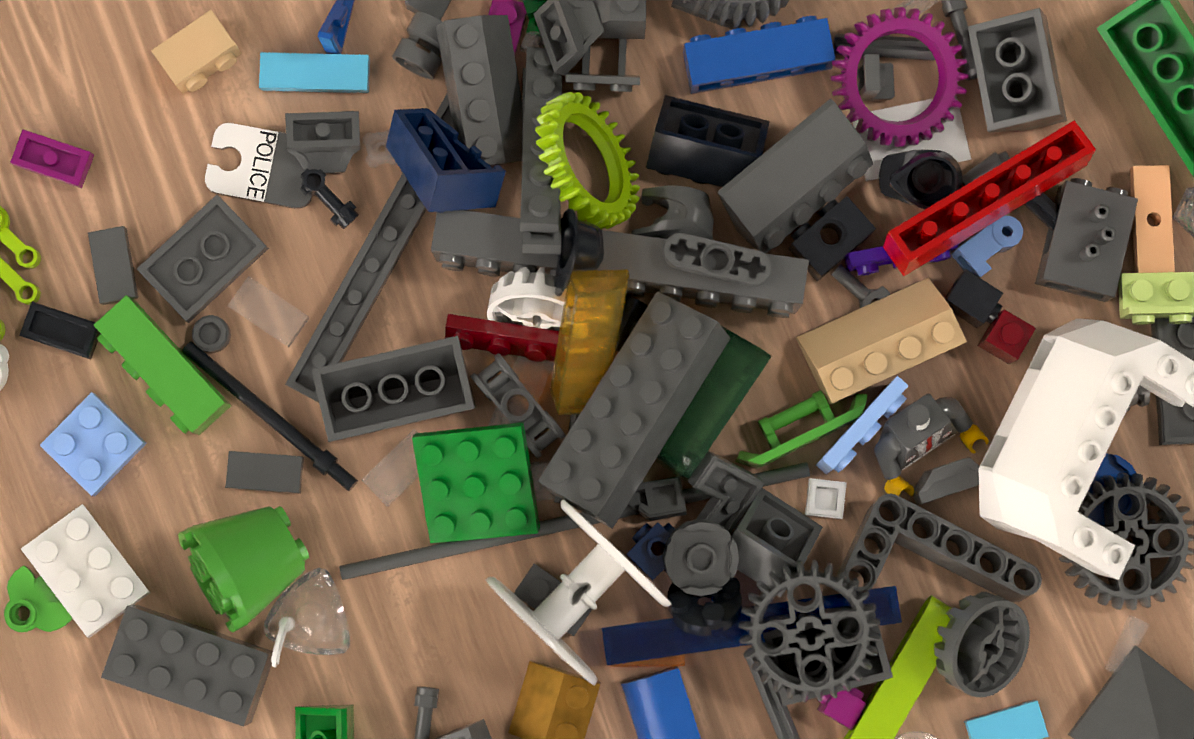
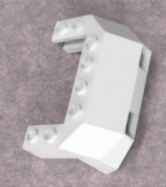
(1063, 429)

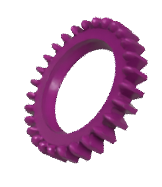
(947, 69)

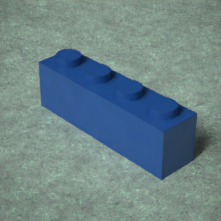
(758, 54)

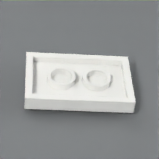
(85, 571)

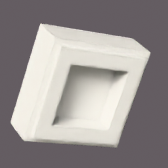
(825, 498)

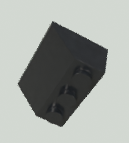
(704, 142)

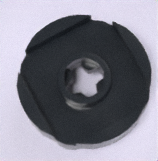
(702, 619)

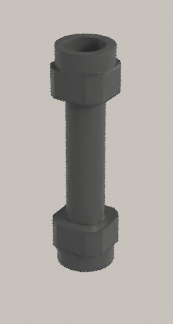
(955, 10)
(426, 699)

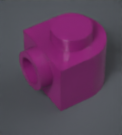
(845, 708)

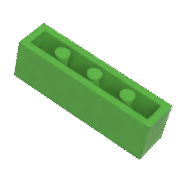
(161, 365)

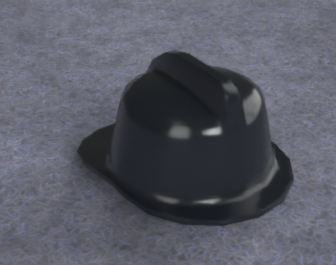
(580, 249)

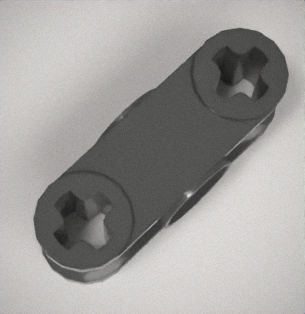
(507, 386)

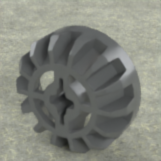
(982, 644)

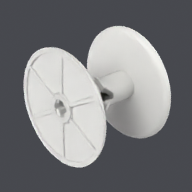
(576, 594)

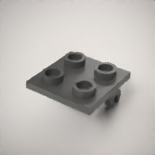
(618, 82)

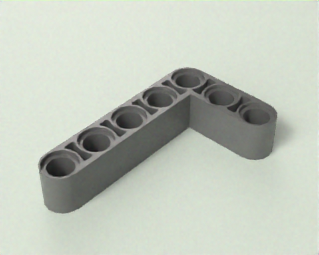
(934, 549)

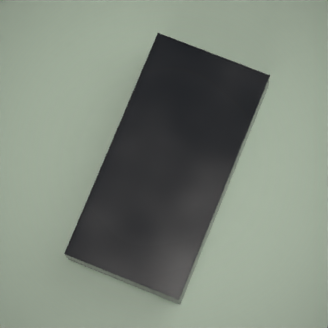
(60, 330)

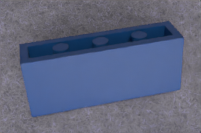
(660, 706)

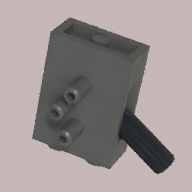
(1084, 238)

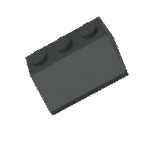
(1017, 72)

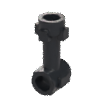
(314, 184)

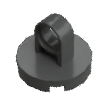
(700, 557)

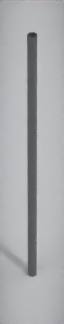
(547, 527)

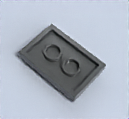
(202, 258)

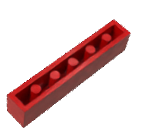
(988, 198)

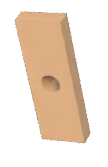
(1152, 244)

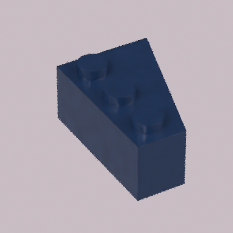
(439, 165)

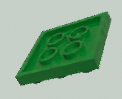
(476, 483)

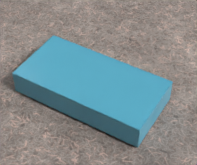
(1014, 722)

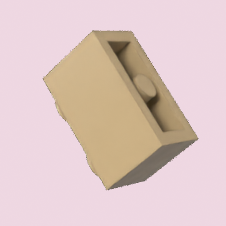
(197, 53)

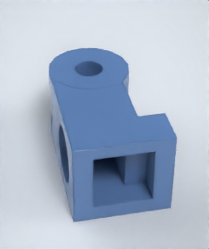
(995, 238)

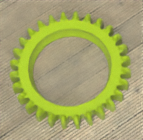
(580, 111)

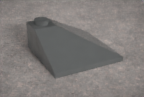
(1139, 704)

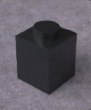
(974, 299)

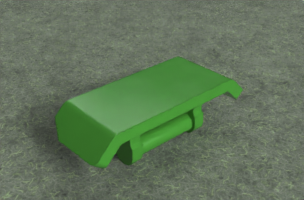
(794, 413)

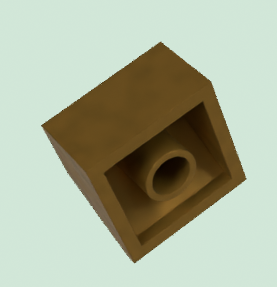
(553, 704)

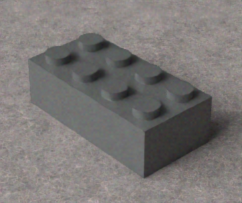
(188, 665)

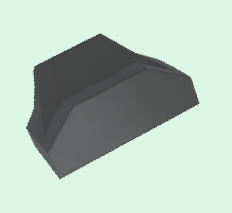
(568, 31)
(323, 139)
(946, 480)

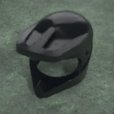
(919, 176)

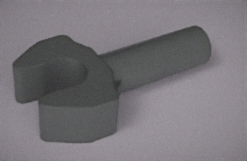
(859, 290)

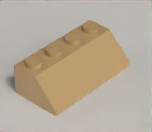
(880, 340)

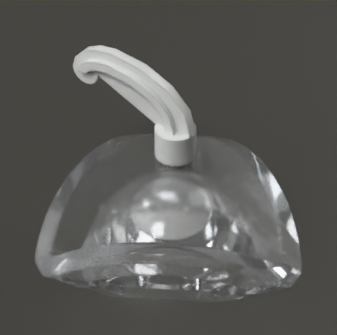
(308, 618)

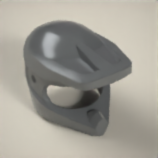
(687, 212)

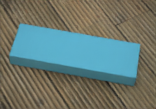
(314, 72)

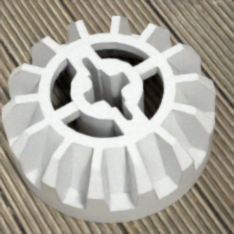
(526, 300)

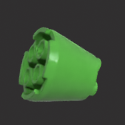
(244, 561)

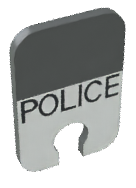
(265, 169)

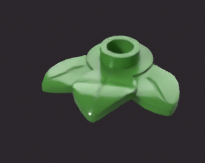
(34, 593)

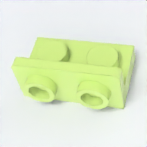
(1156, 296)

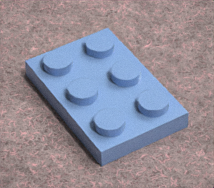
(864, 427)

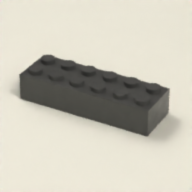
(635, 409)

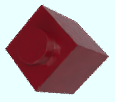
(1006, 337)

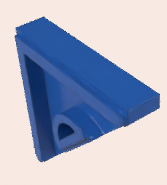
(334, 29)

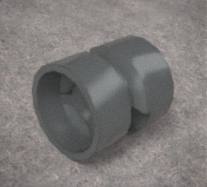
(424, 32)

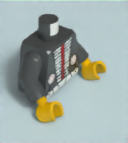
(919, 431)

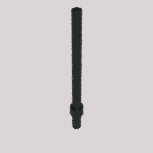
(323, 461)

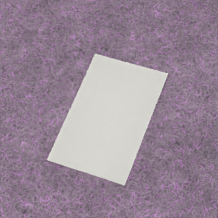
(950, 140)

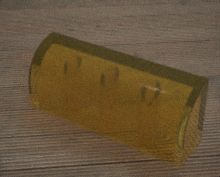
(587, 336)

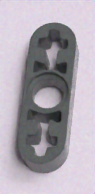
(742, 274)

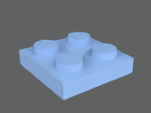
(93, 444)

